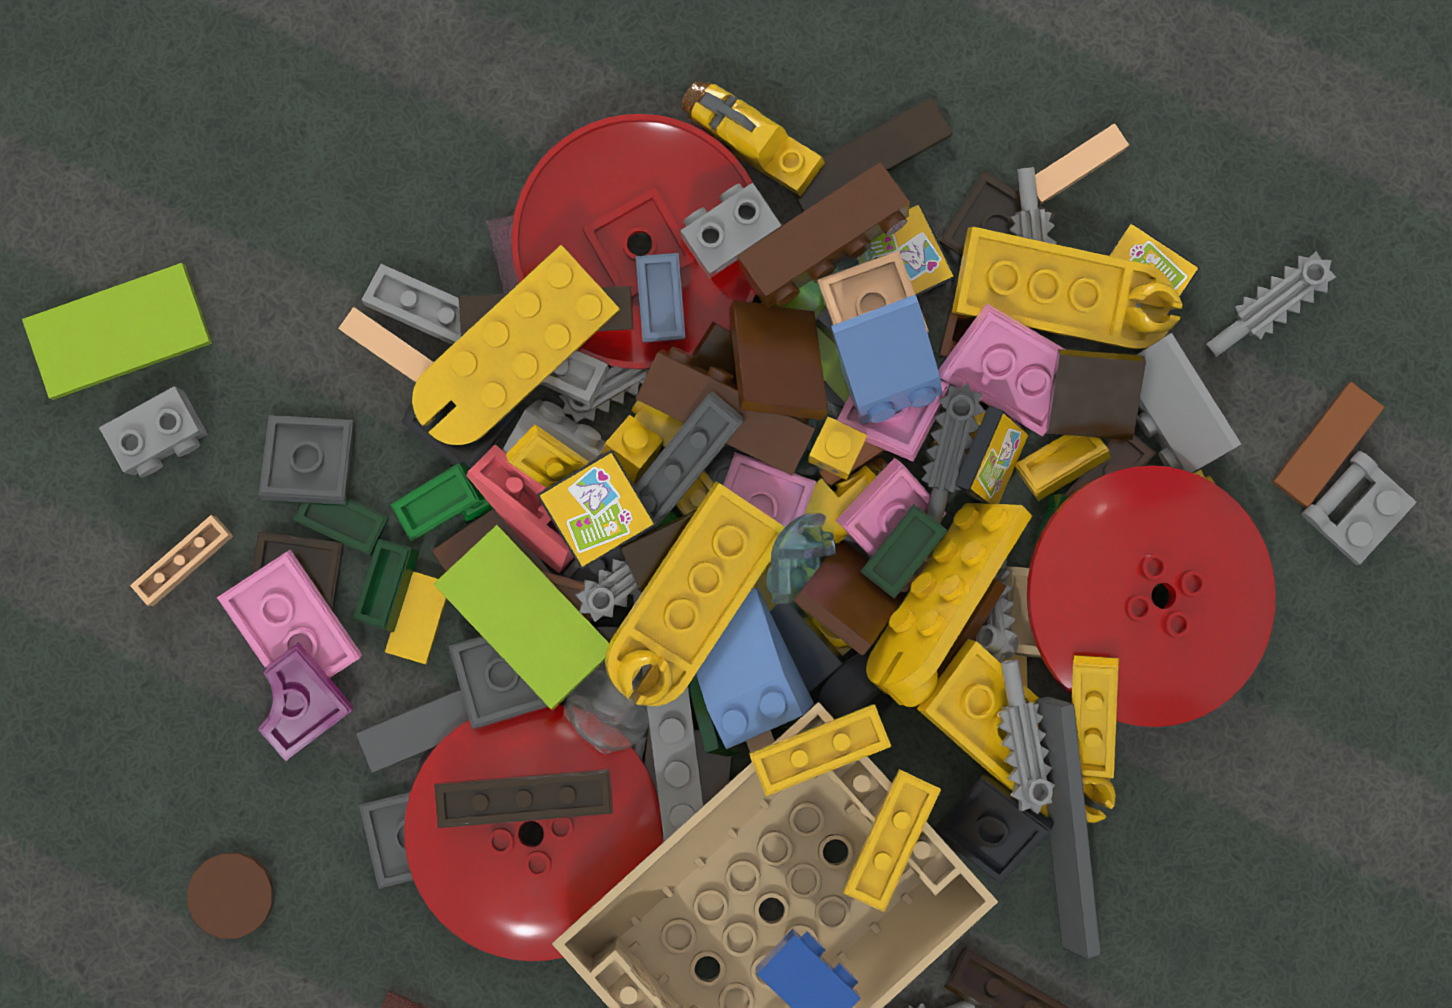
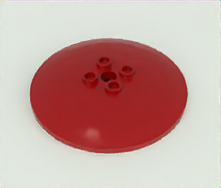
(624, 181)
(1097, 578)
(492, 883)

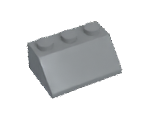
(1181, 410)

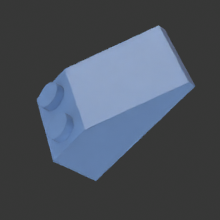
(887, 360)
(751, 676)

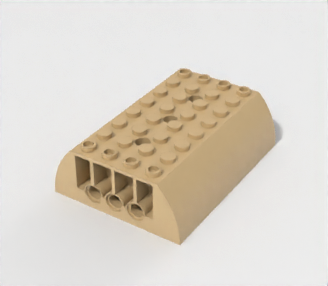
(712, 874)

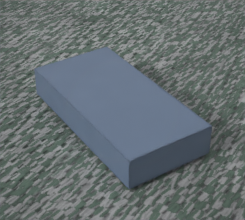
(660, 298)

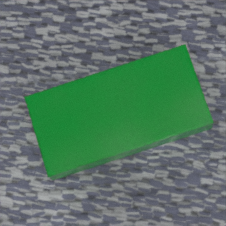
(436, 502)

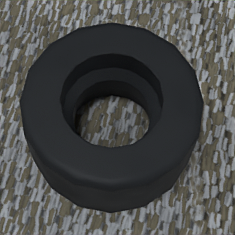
(852, 690)

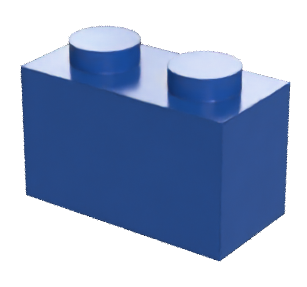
(804, 977)

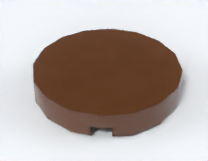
(230, 895)

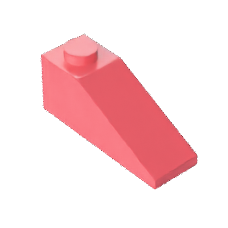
(516, 502)

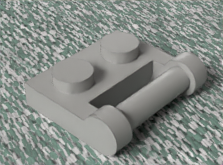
(1368, 518)

